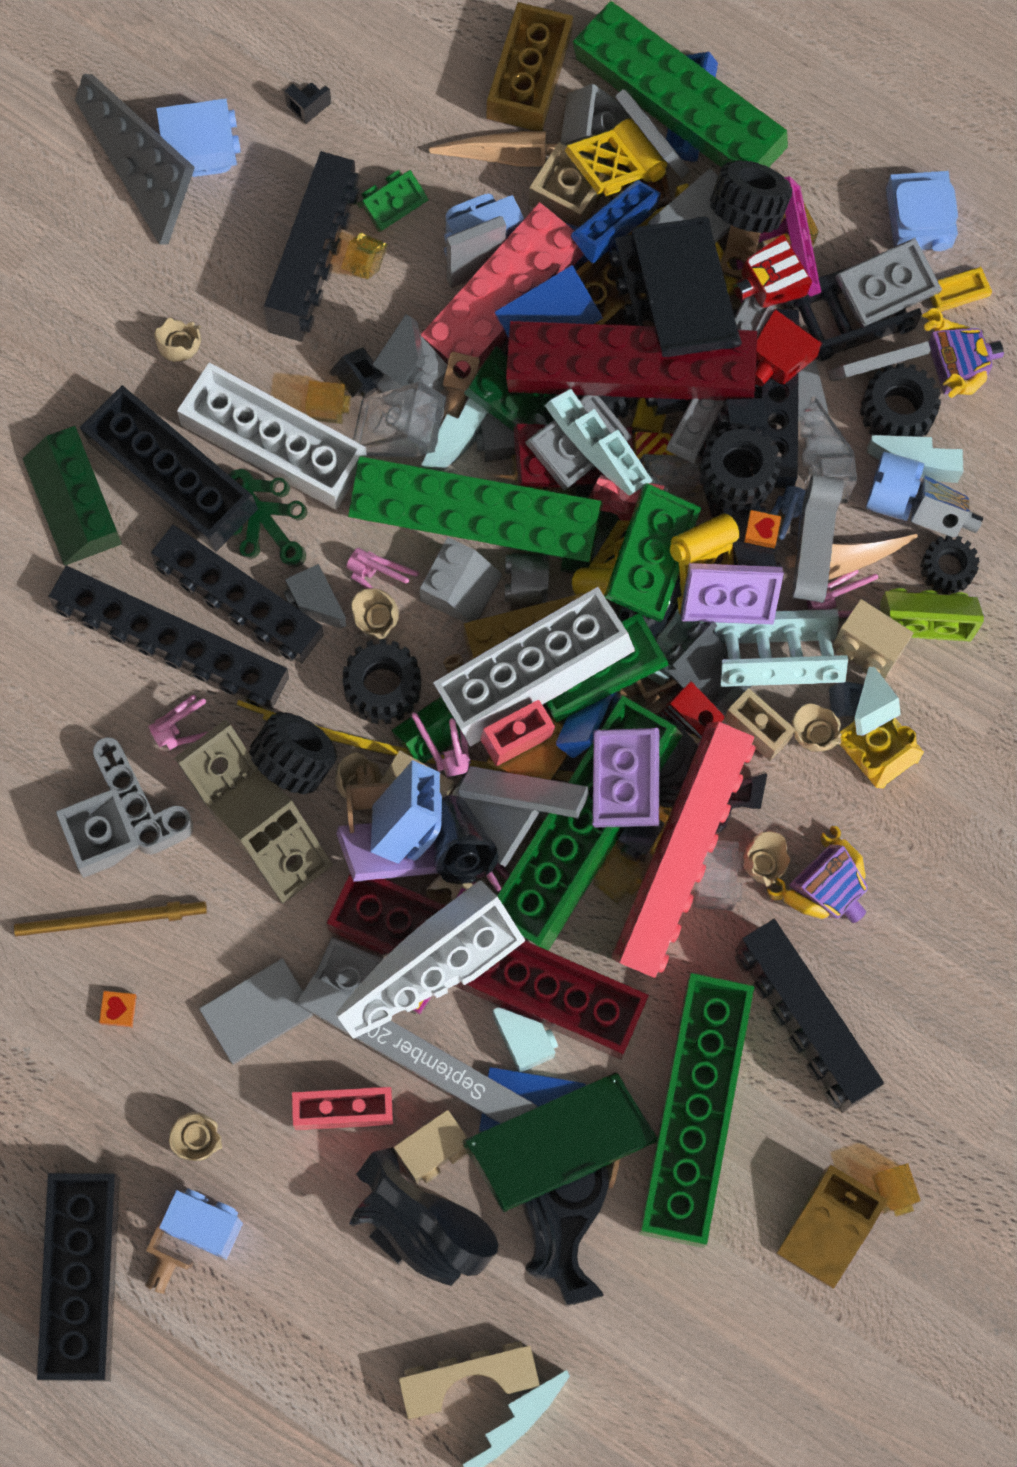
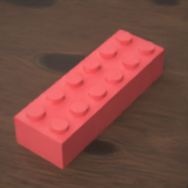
(524, 260)

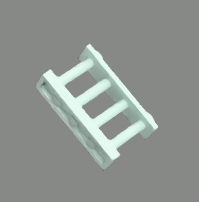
(796, 669)

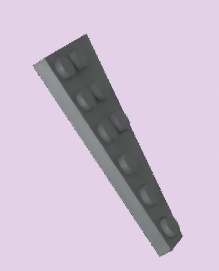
(144, 161)

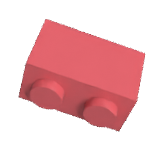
(517, 732)

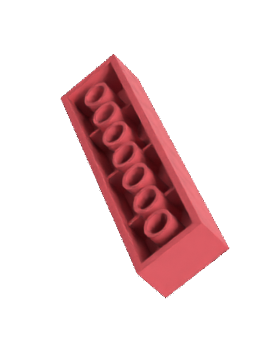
(683, 848)

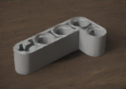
(816, 537)
(134, 794)

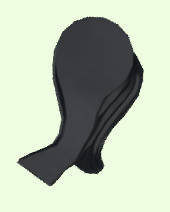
(675, 770)
(557, 1227)
(424, 1229)

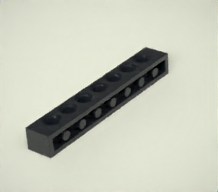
(75, 585)

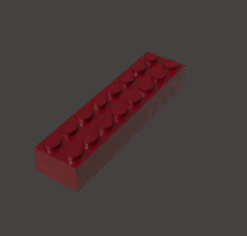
(623, 363)

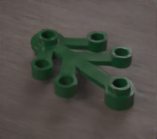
(264, 517)

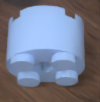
(895, 486)

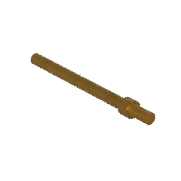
(173, 911)

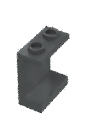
(700, 661)

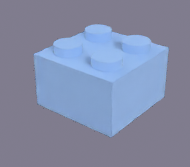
(202, 1224)

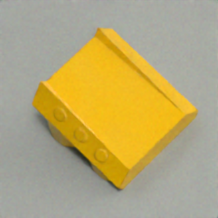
(883, 751)

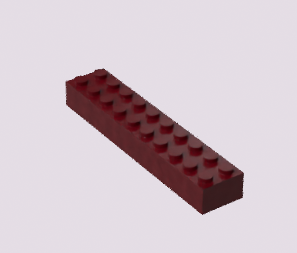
(524, 981)

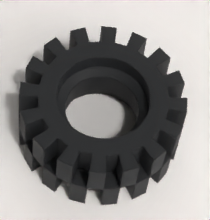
(957, 549)

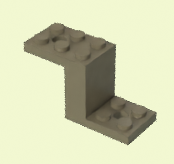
(254, 811)

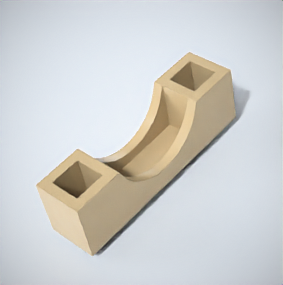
(510, 1369)

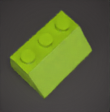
(934, 615)

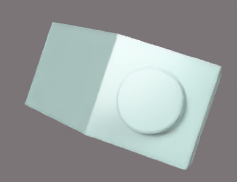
(525, 1039)

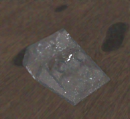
(826, 448)

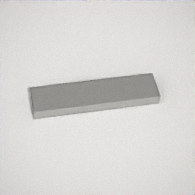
(524, 791)

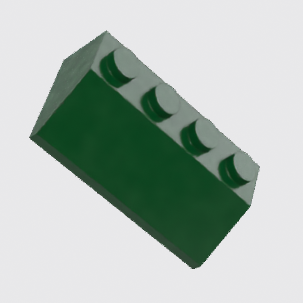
(70, 496)

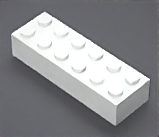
(271, 435)
(535, 664)

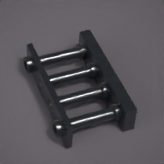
(902, 322)

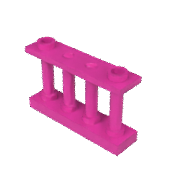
(796, 226)

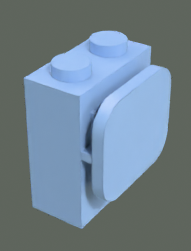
(201, 134)
(923, 209)
(481, 210)
(407, 814)

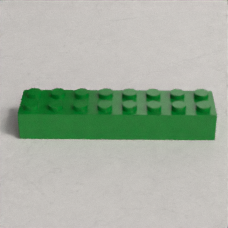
(677, 90)
(475, 509)
(570, 849)
(696, 1111)

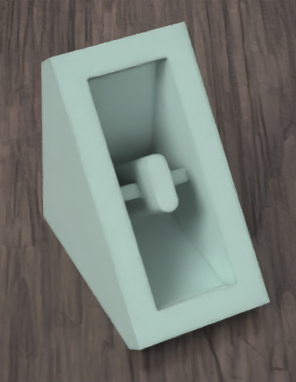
(876, 704)

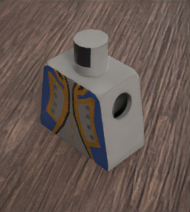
(943, 509)

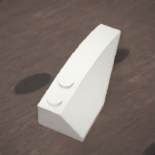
(440, 953)

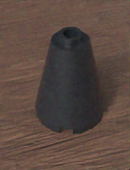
(462, 844)

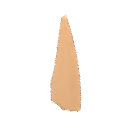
(509, 148)
(854, 556)

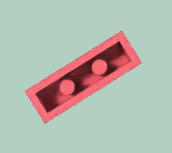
(342, 1108)

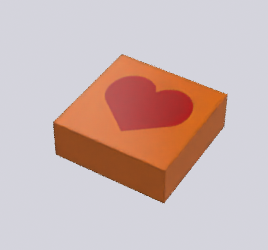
(762, 529)
(118, 1009)

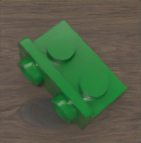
(393, 200)
(436, 721)

